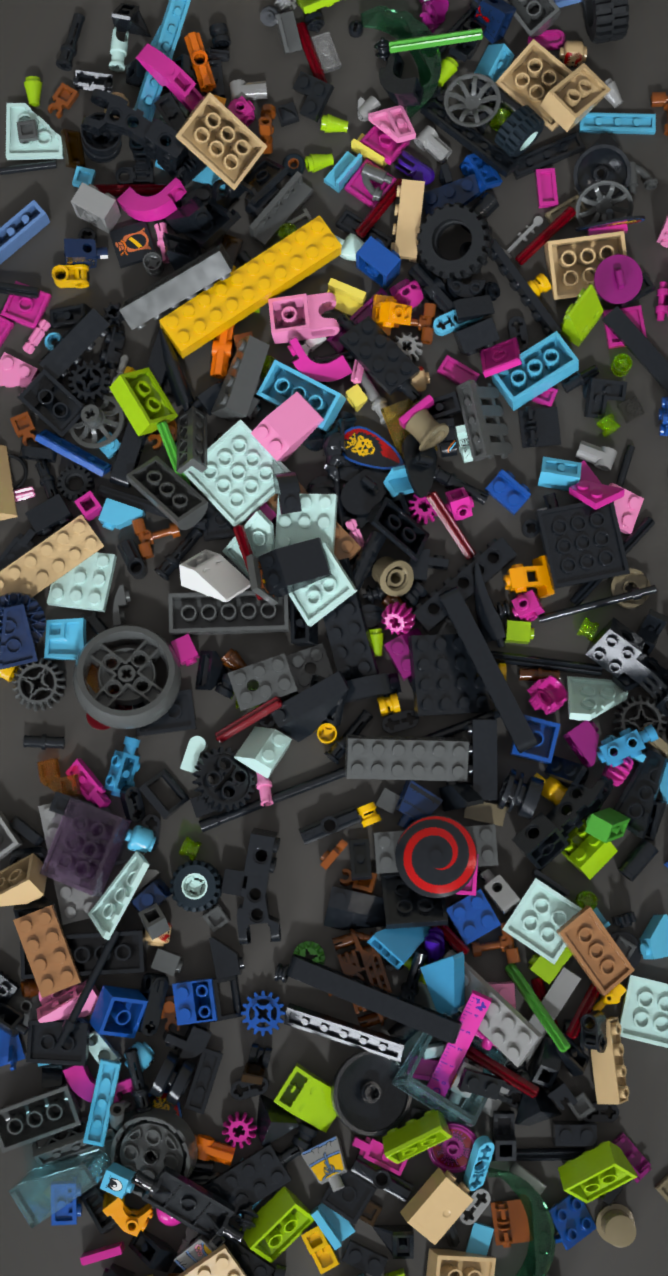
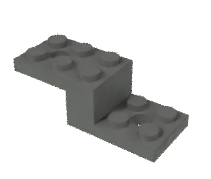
(278, 676)

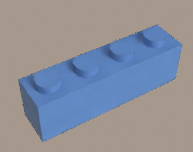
(21, 229)

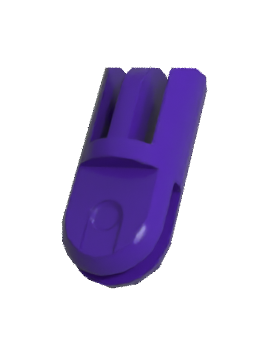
(418, 170)
(434, 944)

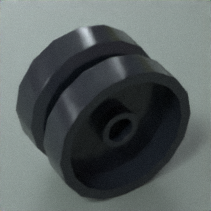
(171, 1078)

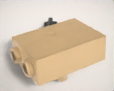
(438, 1207)

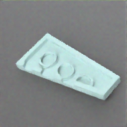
(116, 898)

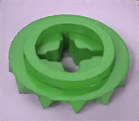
(313, 948)

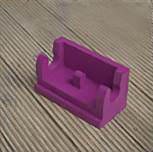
(633, 1155)

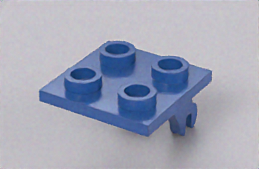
(10, 1050)
(571, 1221)

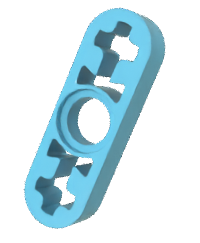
(448, 328)
(475, 1175)

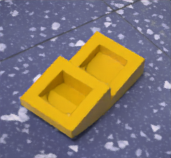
(320, 1249)

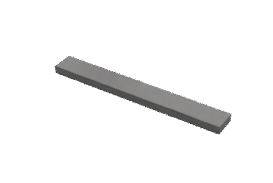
(553, 1003)

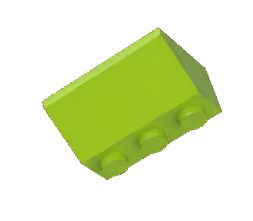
(142, 400)
(416, 1136)
(596, 1172)
(278, 1225)

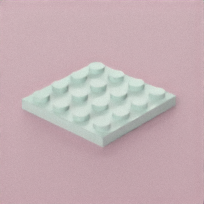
(237, 474)

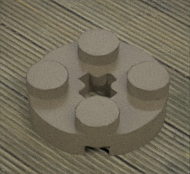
(637, 579)

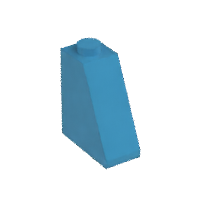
(398, 943)
(446, 983)

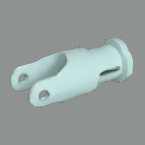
(119, 52)

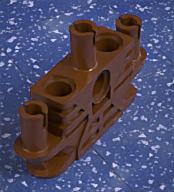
(372, 964)

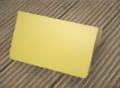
(357, 147)
(347, 297)

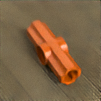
(202, 71)
(222, 352)
(212, 1150)

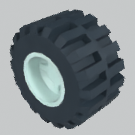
(519, 131)
(196, 886)

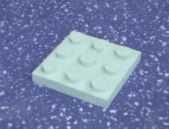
(313, 522)
(326, 594)
(539, 917)
(645, 1011)

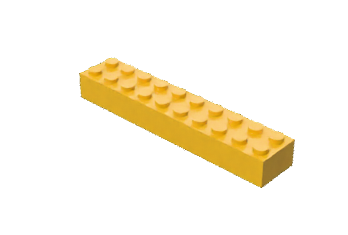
(251, 286)

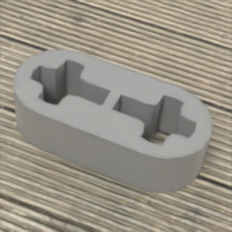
(522, 1172)
(479, 1208)

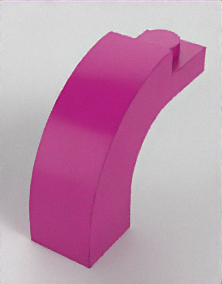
(152, 207)
(324, 372)
(83, 1083)

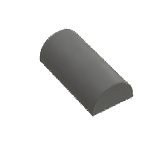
(535, 15)
(169, 493)
(38, 1117)

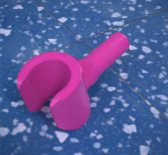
(486, 1043)

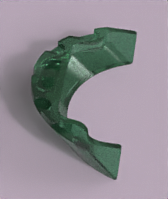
(404, 26)
(541, 1226)

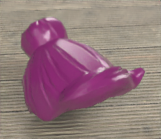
(433, 13)

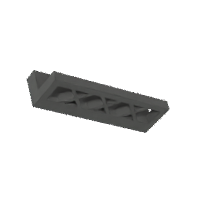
(280, 210)
(192, 441)
(69, 1146)

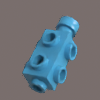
(622, 746)
(123, 767)

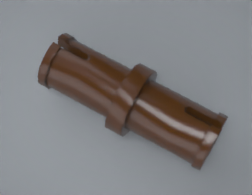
(536, 674)

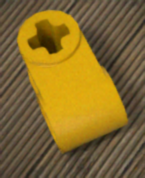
(72, 277)

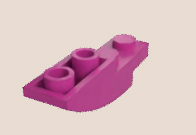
(170, 75)

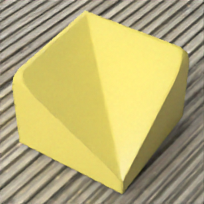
(356, 397)

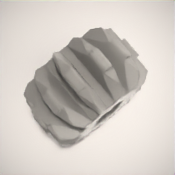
(410, 342)

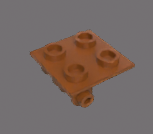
(510, 1222)

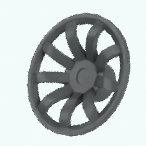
(472, 102)
(603, 201)
(94, 418)

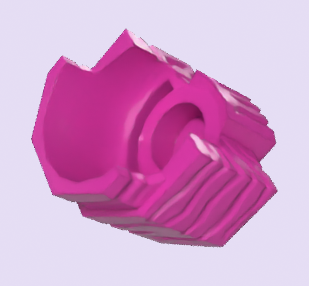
(548, 695)

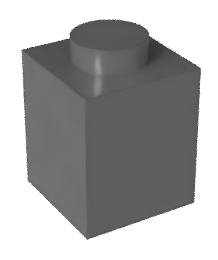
(154, 921)
(167, 961)

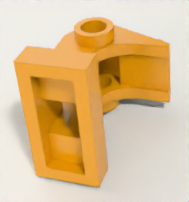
(388, 312)
(517, 579)
(121, 1214)

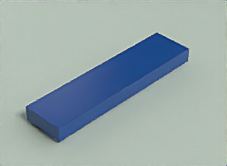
(73, 452)

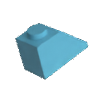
(118, 515)
(655, 938)

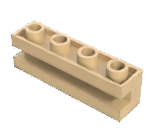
(409, 218)
(609, 1067)

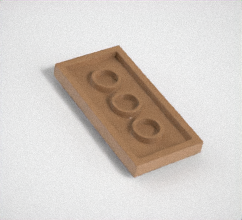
(595, 950)
(47, 951)

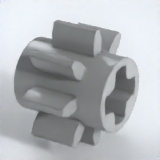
(285, 5)

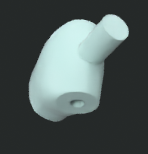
(350, 246)

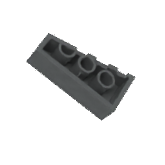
(241, 380)

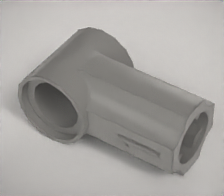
(248, 90)
(429, 141)
(601, 457)

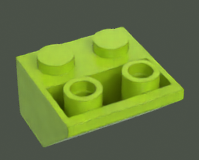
(587, 852)

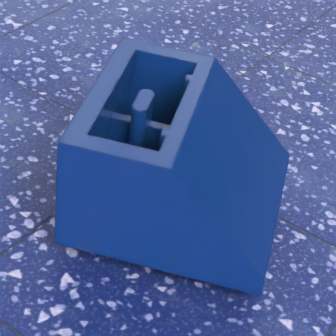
(194, 1001)

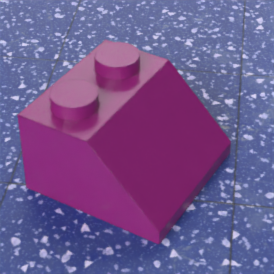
(399, 653)
(584, 742)

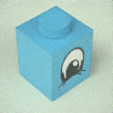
(118, 1180)

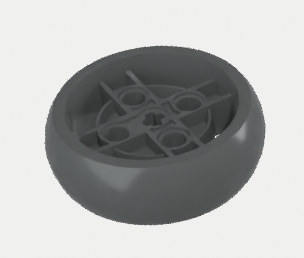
(150, 649)

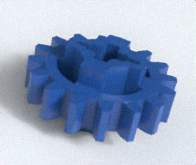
(256, 1005)

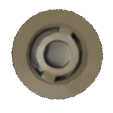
(426, 430)
(393, 576)
(616, 1225)

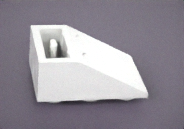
(212, 576)

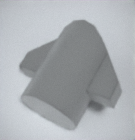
(365, 107)

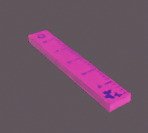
(454, 1053)

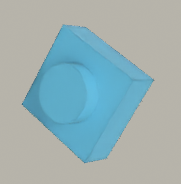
(83, 175)
(110, 449)

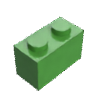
(607, 824)

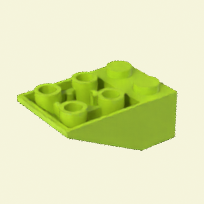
(581, 316)
(307, 1098)

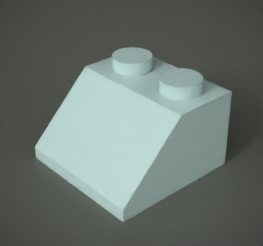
(263, 750)

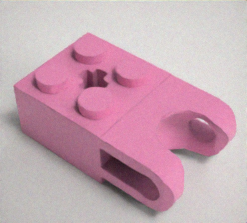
(302, 317)

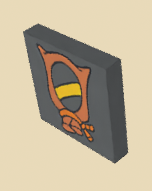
(257, 580)

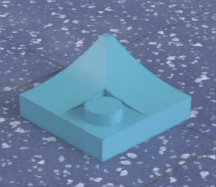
(64, 638)

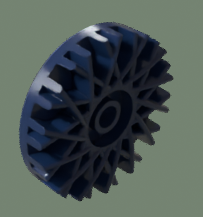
(33, 610)

